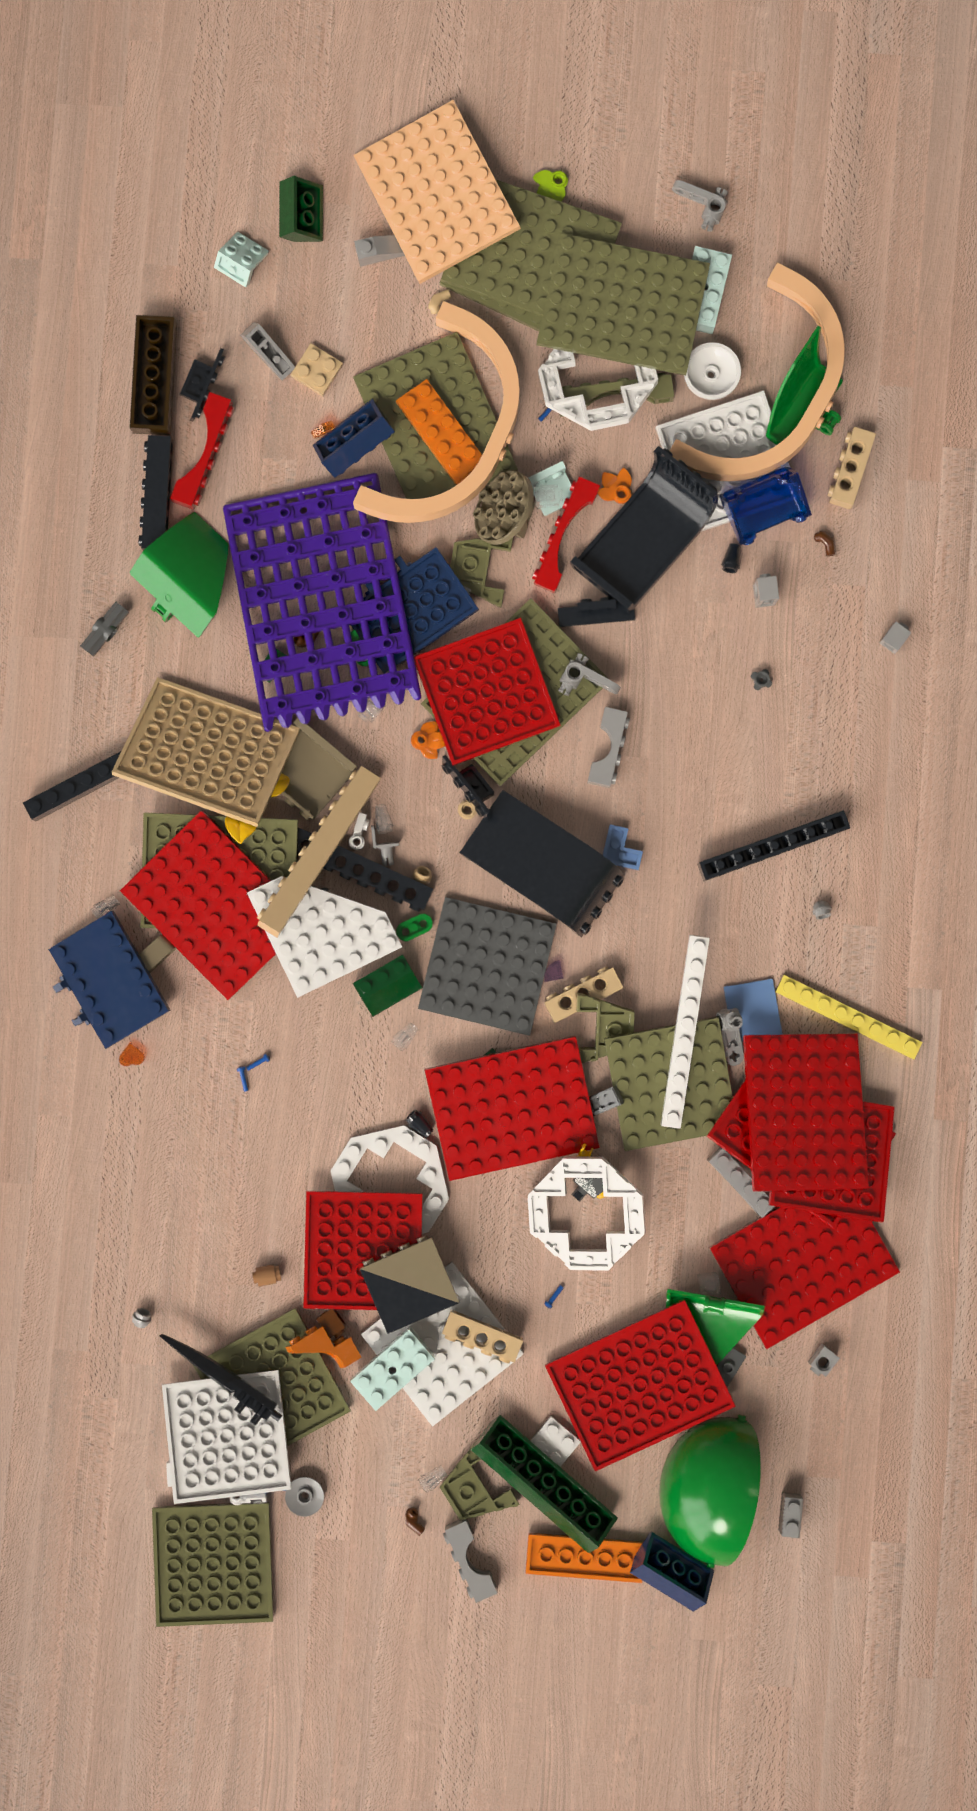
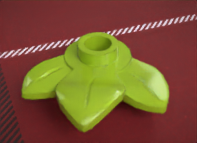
(548, 186)

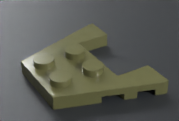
(470, 566)
(610, 1021)
(468, 1494)

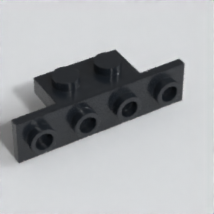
(198, 380)
(593, 612)
(473, 785)

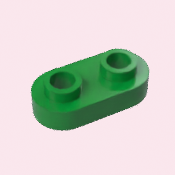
(414, 927)

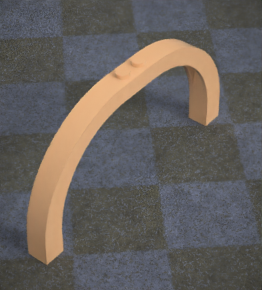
(736, 469)
(430, 508)

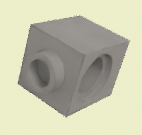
(895, 637)
(831, 1357)

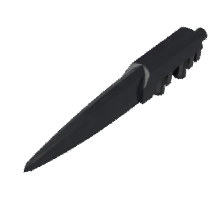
(243, 1391)

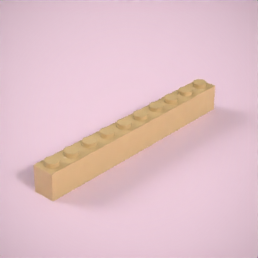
(318, 852)

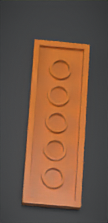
(440, 431)
(565, 1558)

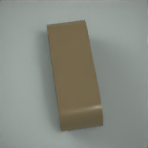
(157, 952)

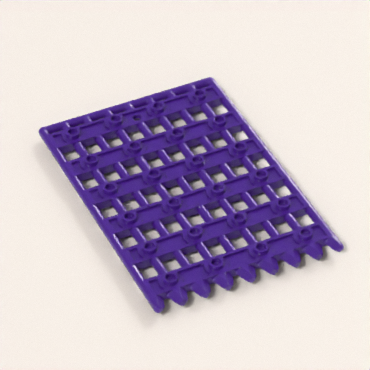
(325, 619)

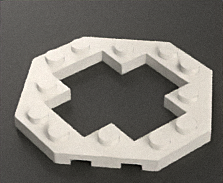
(575, 408)
(380, 1143)
(613, 1186)

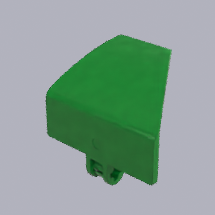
(798, 392)
(185, 572)
(719, 1319)

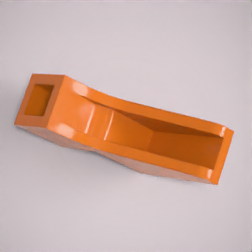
(317, 1341)

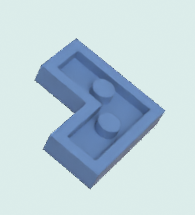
(617, 853)

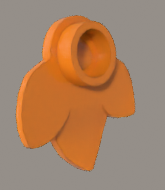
(614, 484)
(432, 740)

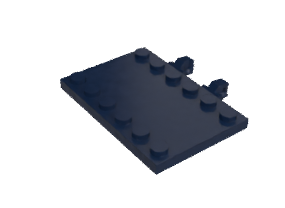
(431, 600)
(108, 980)

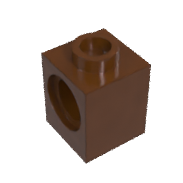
(332, 1323)

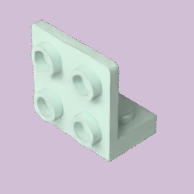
(239, 258)
(552, 476)

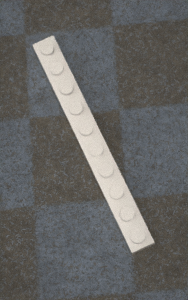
(685, 1031)

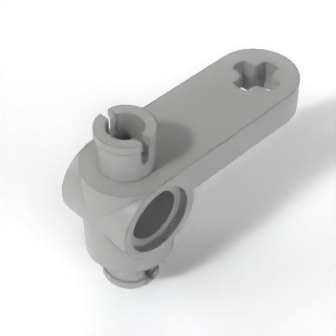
(705, 198)
(569, 682)
(730, 1022)

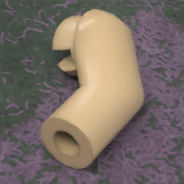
(437, 299)

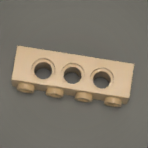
(846, 497)
(612, 985)
(457, 1319)

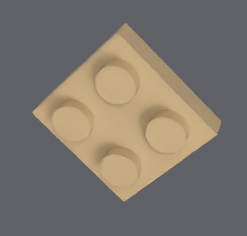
(316, 369)

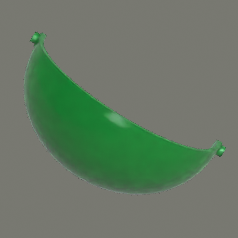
(712, 1489)

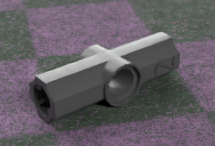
(104, 629)

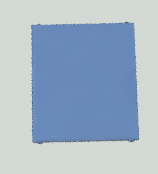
(757, 1007)

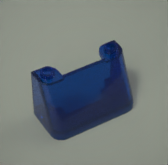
(765, 503)

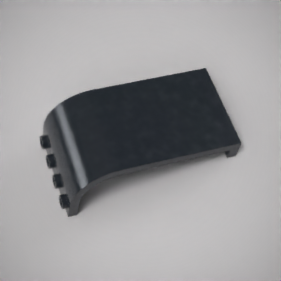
(648, 532)
(543, 863)

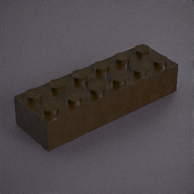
(153, 375)

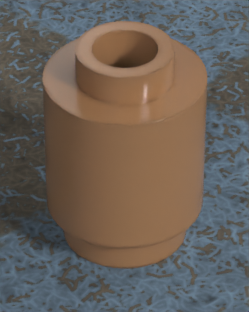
(266, 1275)

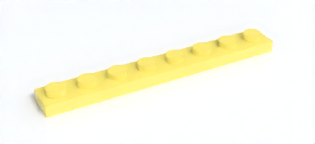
(848, 1017)

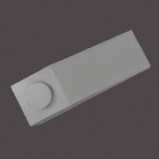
(377, 249)
(267, 350)

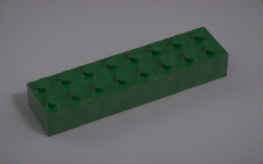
(544, 1484)

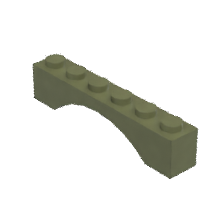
(661, 393)

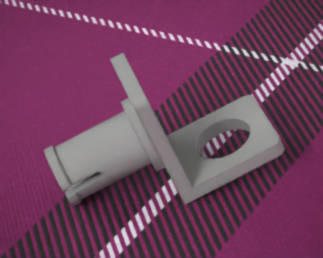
(386, 848)

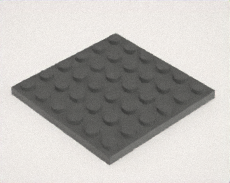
(487, 966)

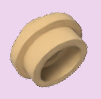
(462, 805)
(422, 874)

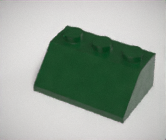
(300, 210)
(387, 985)

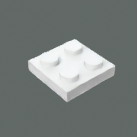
(555, 1441)

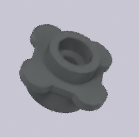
(766, 679)

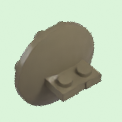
(504, 508)

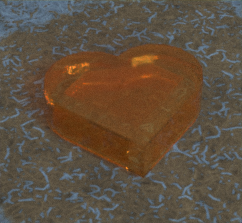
(322, 429)
(131, 1055)

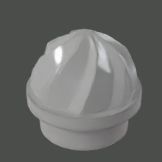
(821, 910)
(141, 1318)

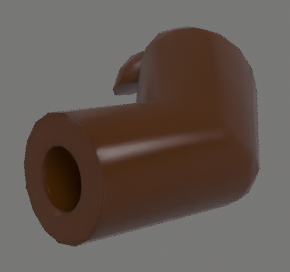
(827, 540)
(300, 640)
(411, 1519)

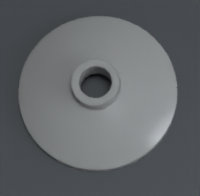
(300, 1505)

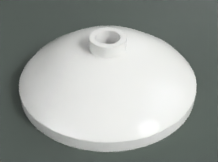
(715, 359)

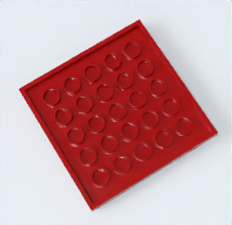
(486, 691)
(853, 1203)
(346, 1231)

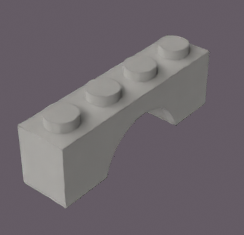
(613, 724)
(740, 1181)
(480, 1582)

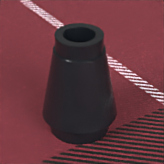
(731, 560)
(419, 1123)

